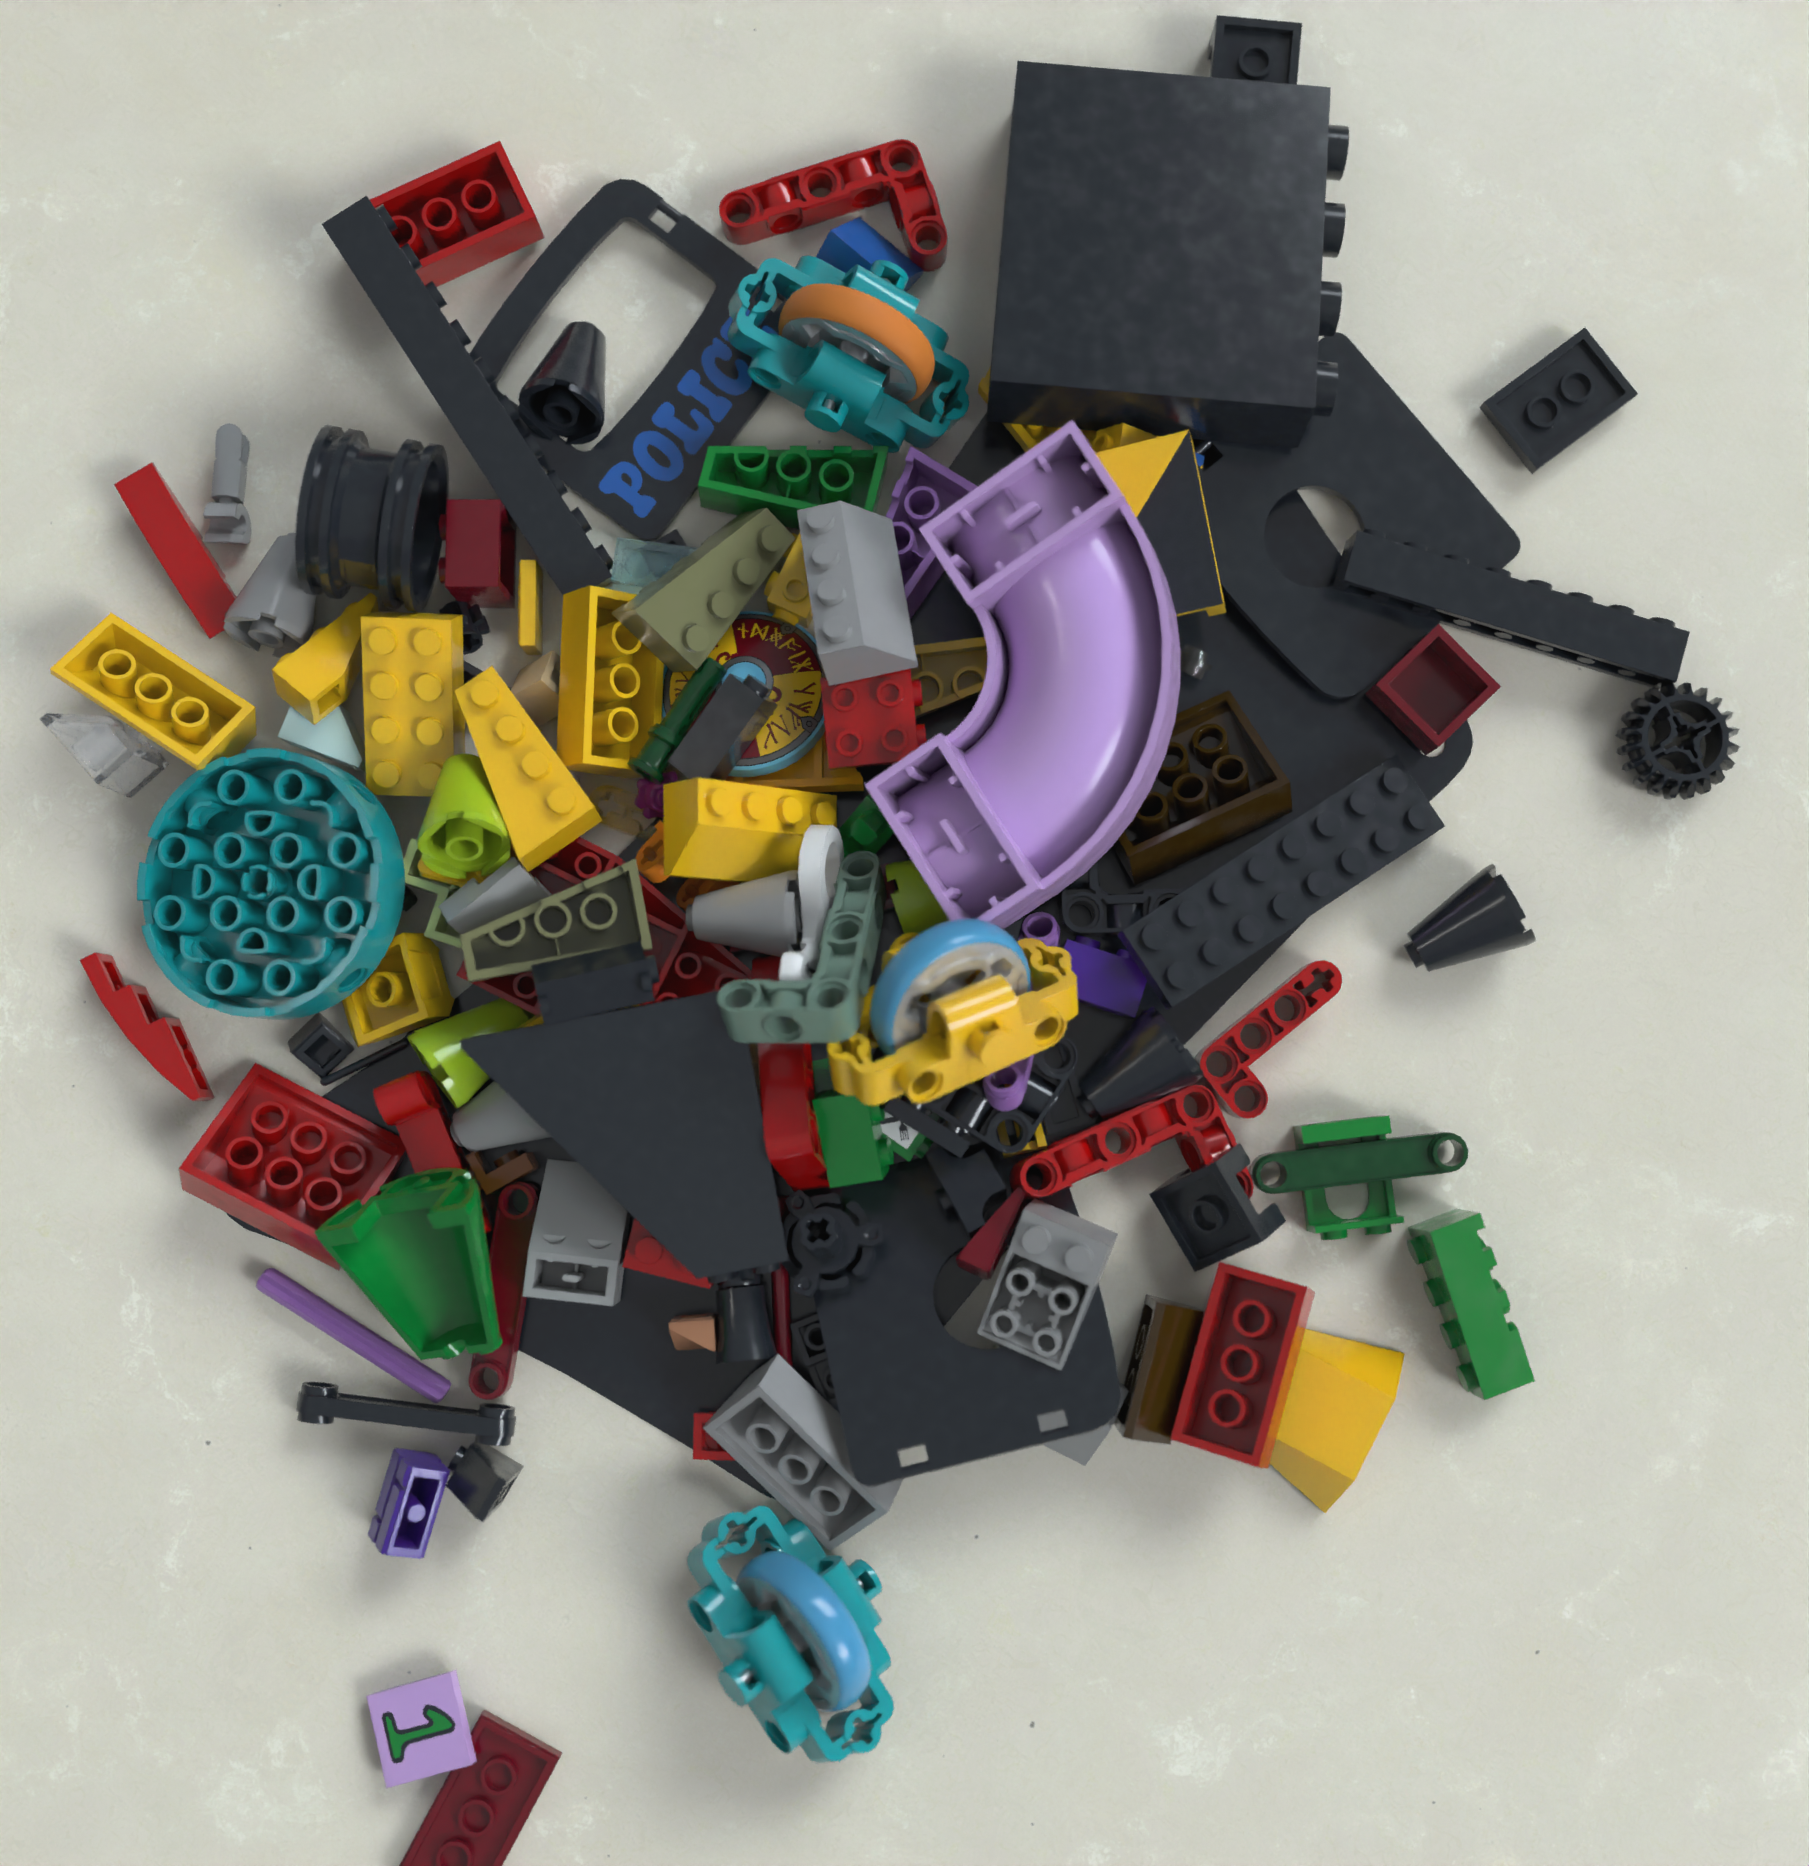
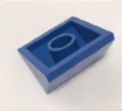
(862, 245)

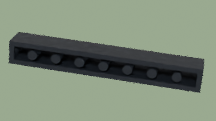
(1511, 609)

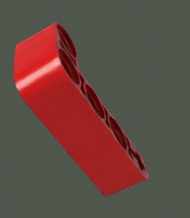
(1271, 1031)
(423, 1124)

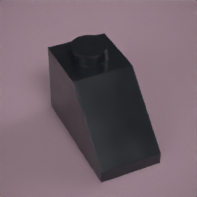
(482, 1478)

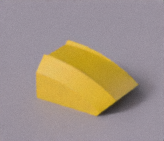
(401, 992)

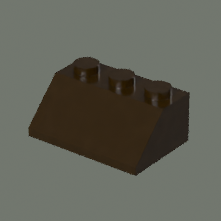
(1158, 1369)

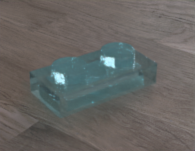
(644, 561)

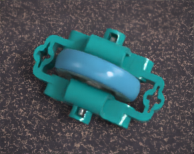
(793, 1634)

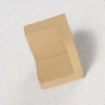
(538, 688)

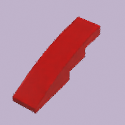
(178, 546)
(157, 1039)

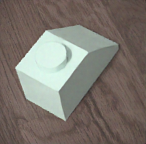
(331, 738)

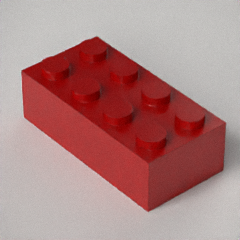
(462, 215)
(1243, 1365)

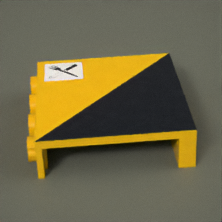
(1168, 500)

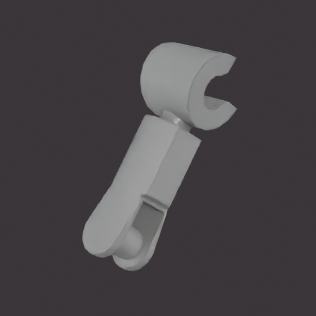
(228, 515)

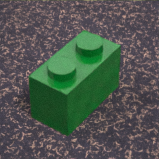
(851, 1139)

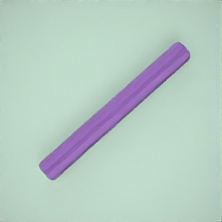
(353, 1335)

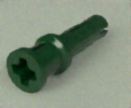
(668, 735)

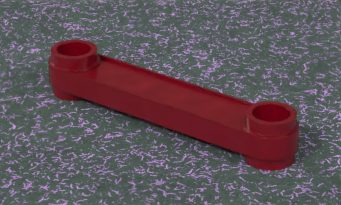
(508, 1269)

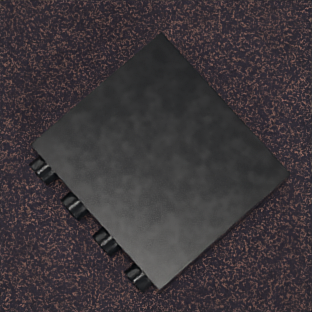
(1167, 255)

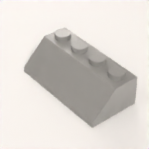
(855, 592)
(798, 1452)

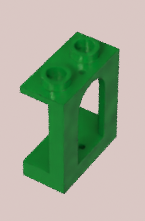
(1381, 1204)

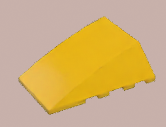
(1333, 1413)

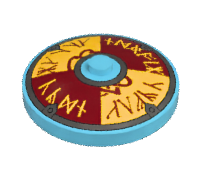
(790, 667)

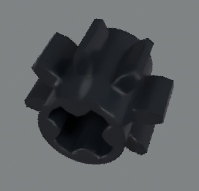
(473, 624)

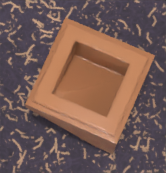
(694, 1331)

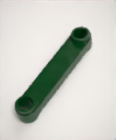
(1359, 1162)

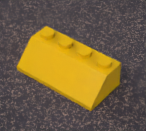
(158, 693)
(737, 828)

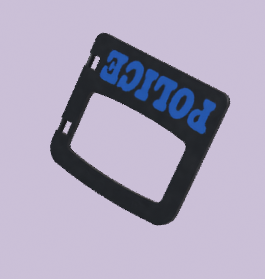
(698, 400)

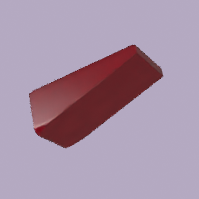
(988, 1245)

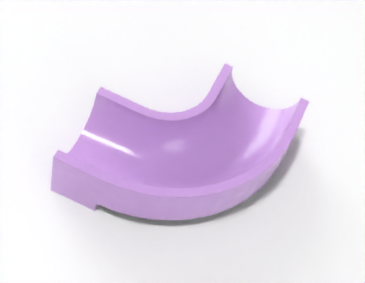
(1070, 695)

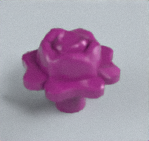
(651, 796)

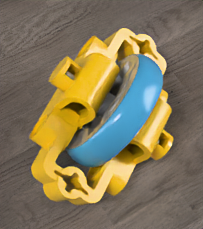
(954, 1011)

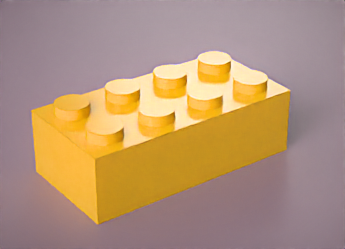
(605, 686)
(410, 699)

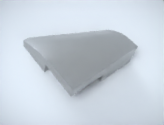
(497, 896)

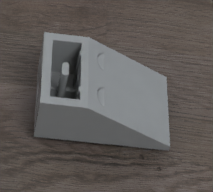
(576, 1239)
(1046, 1283)

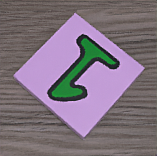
(421, 1729)

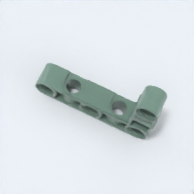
(833, 999)

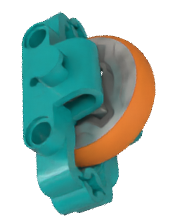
(850, 350)

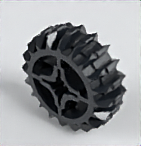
(1710, 723)

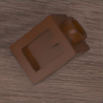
(509, 1169)

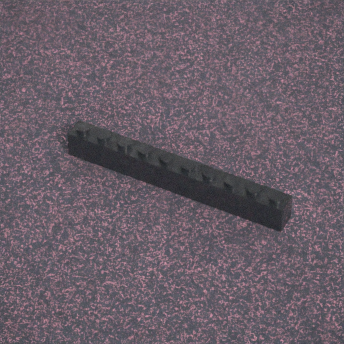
(466, 398)

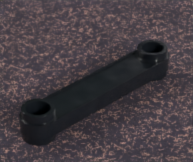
(322, 1403)

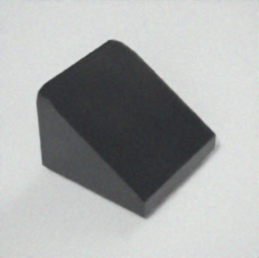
(320, 1045)

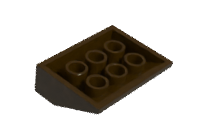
(1207, 791)

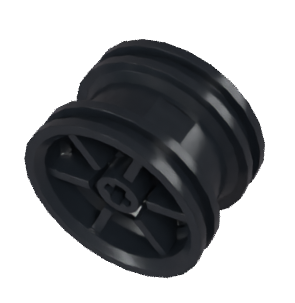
(371, 518)

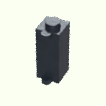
(724, 729)
(594, 982)

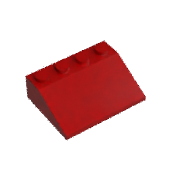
(288, 1160)

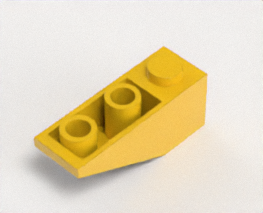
(326, 666)

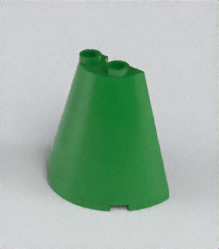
(422, 1261)

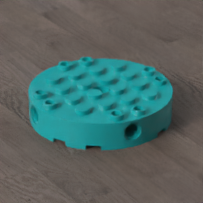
(271, 885)

